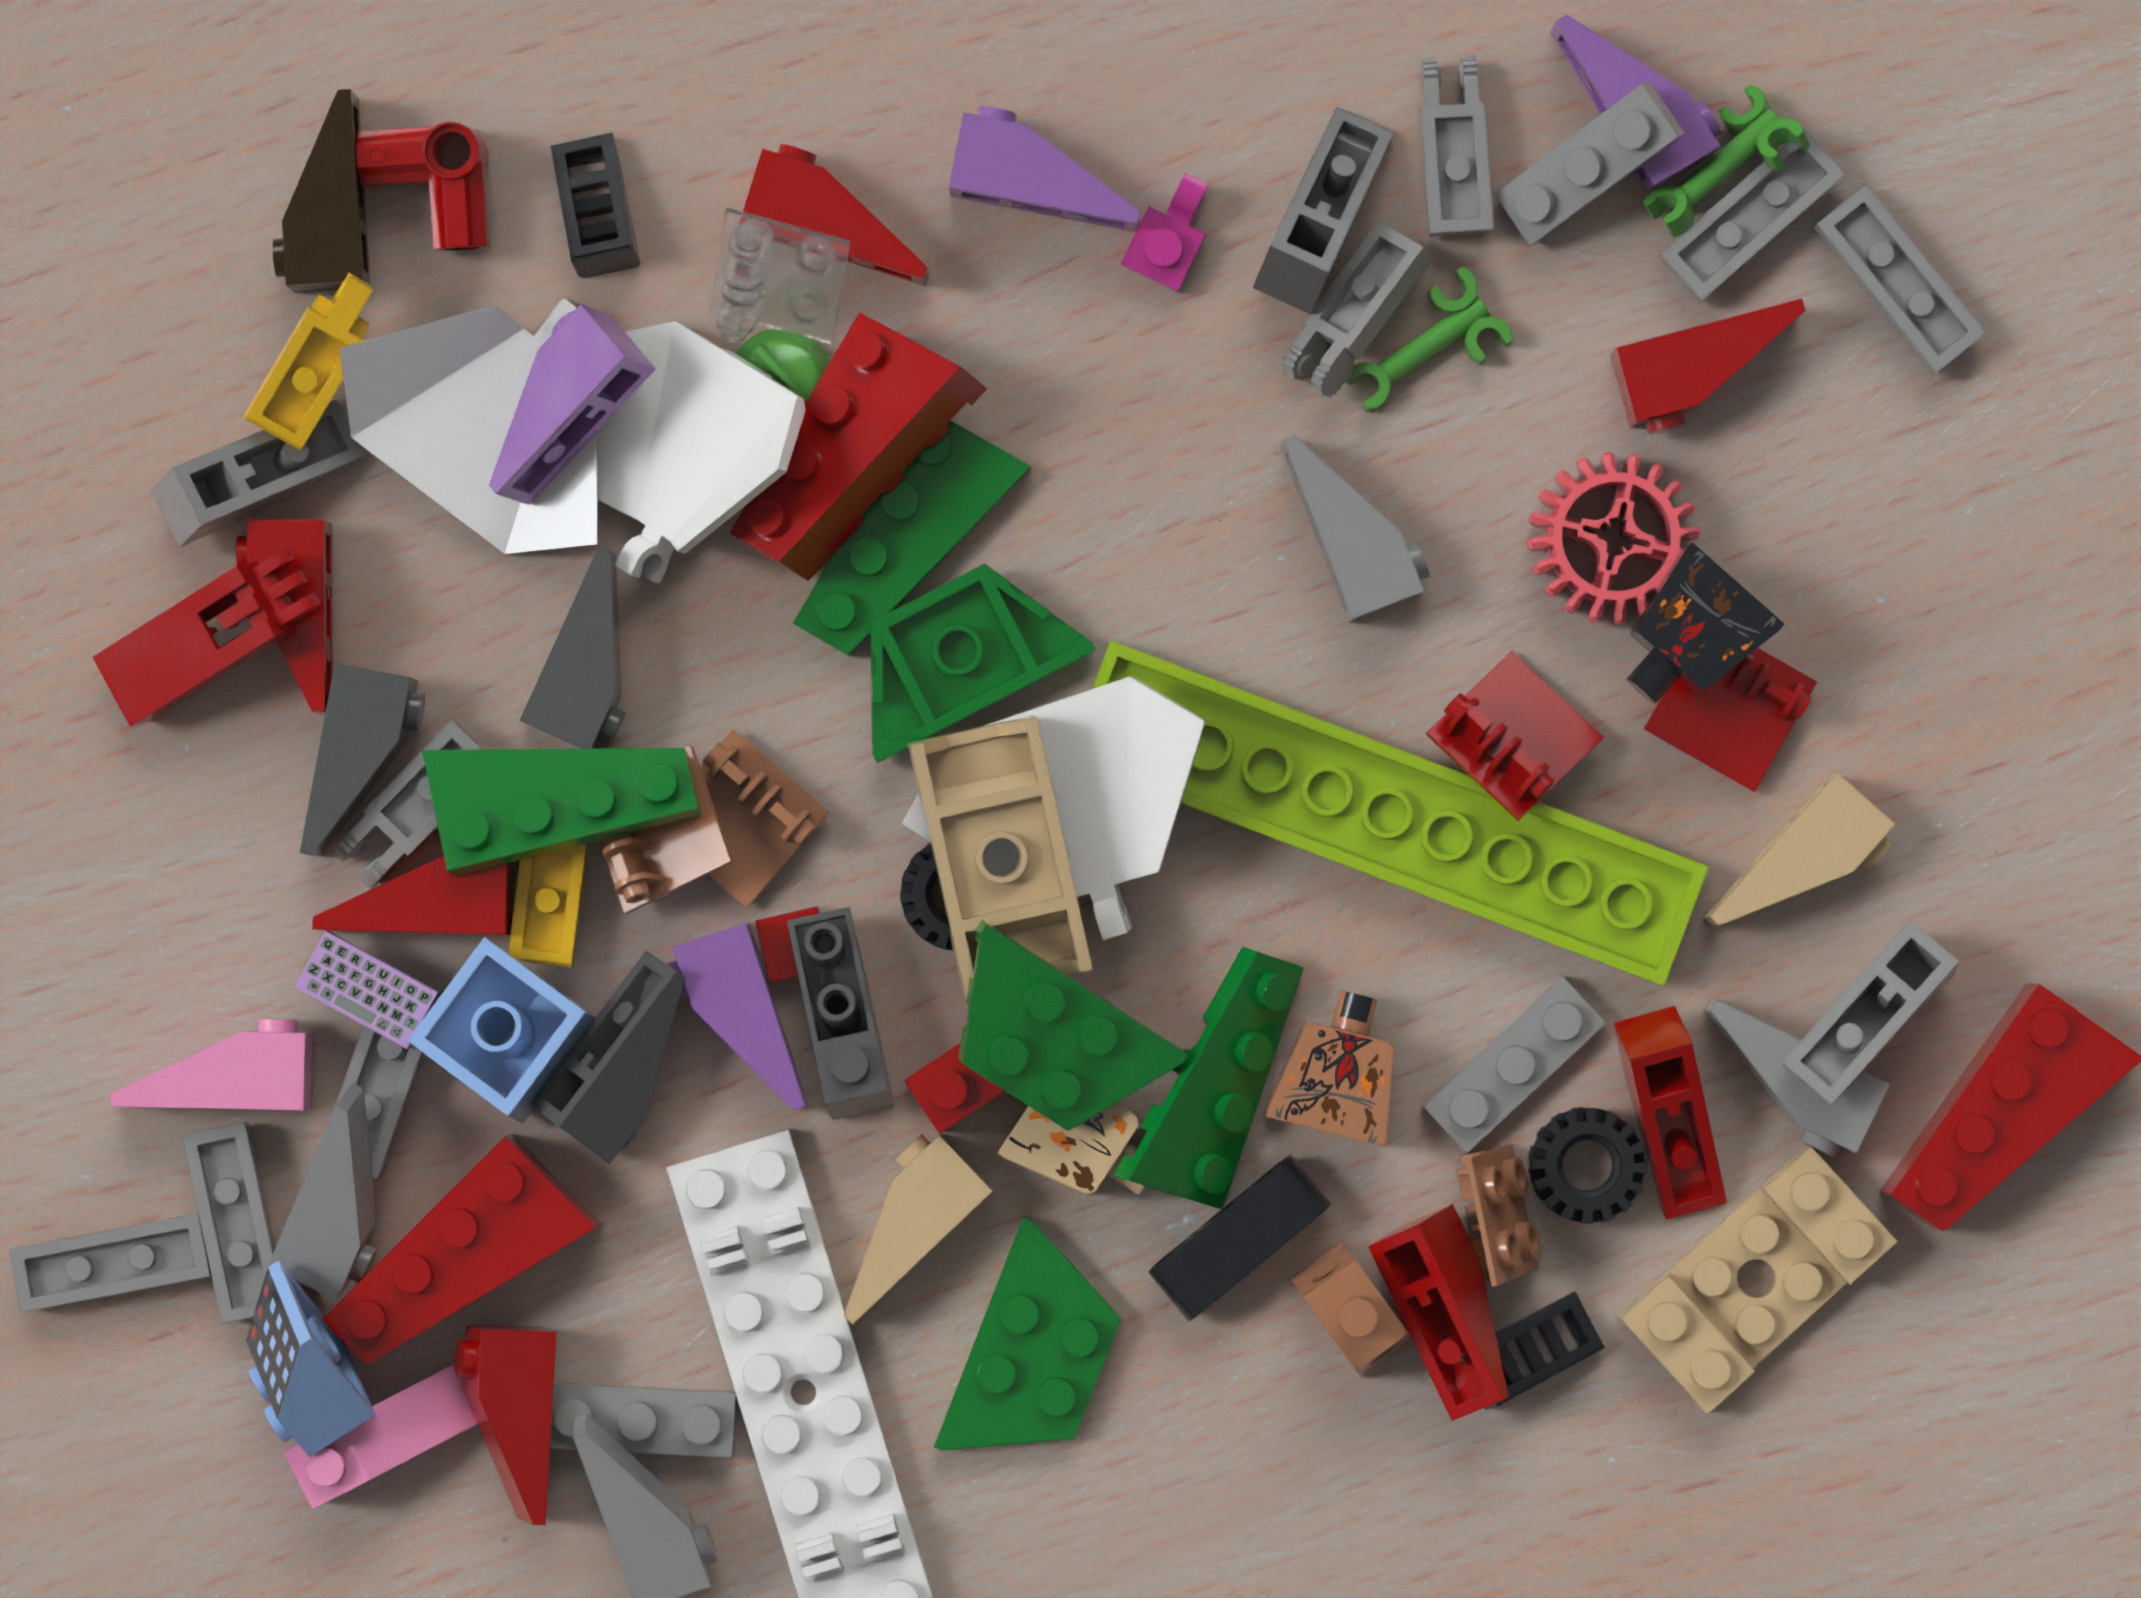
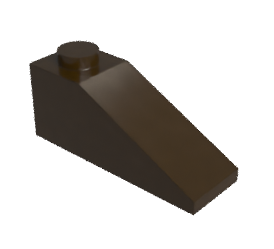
(327, 212)

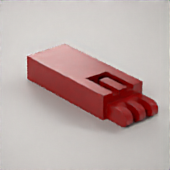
(177, 650)

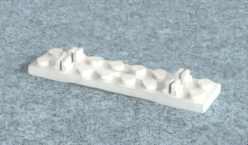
(787, 1324)

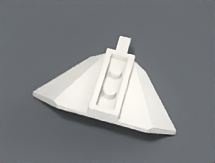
(438, 414)
(691, 444)
(1117, 783)

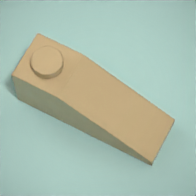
(1818, 844)
(918, 1212)

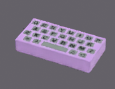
(366, 989)

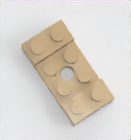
(990, 788)
(1811, 1239)

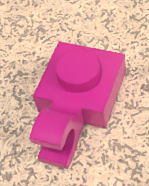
(1167, 242)

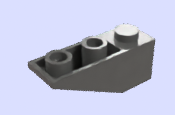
(840, 1014)

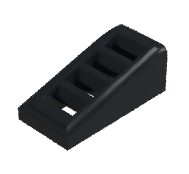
(606, 255)
(1580, 1328)

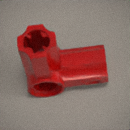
(414, 157)

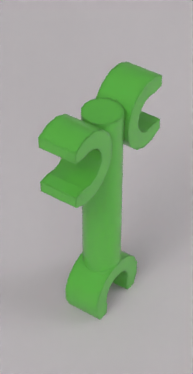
(1753, 131)
(1466, 317)

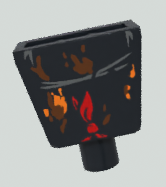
(1697, 627)

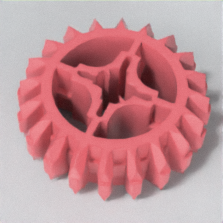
(1583, 530)

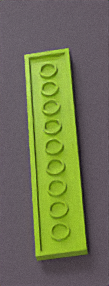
(1425, 825)

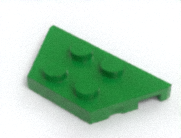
(958, 655)
(1053, 1036)
(1032, 1352)

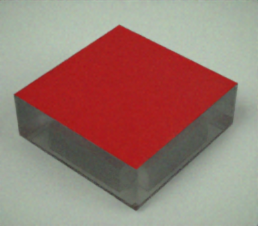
(777, 943)

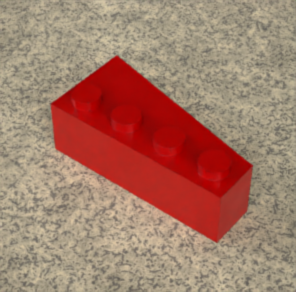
(858, 434)
(2011, 1100)
(471, 1242)

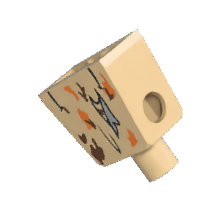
(1075, 1156)

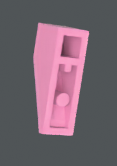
(242, 1072)
(399, 1431)

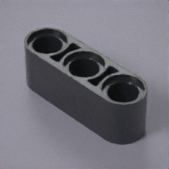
(1239, 1237)

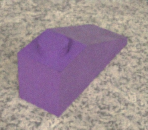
(1612, 74)
(1021, 170)
(569, 395)
(736, 1001)

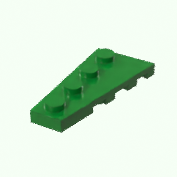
(907, 535)
(540, 801)
(1207, 1115)

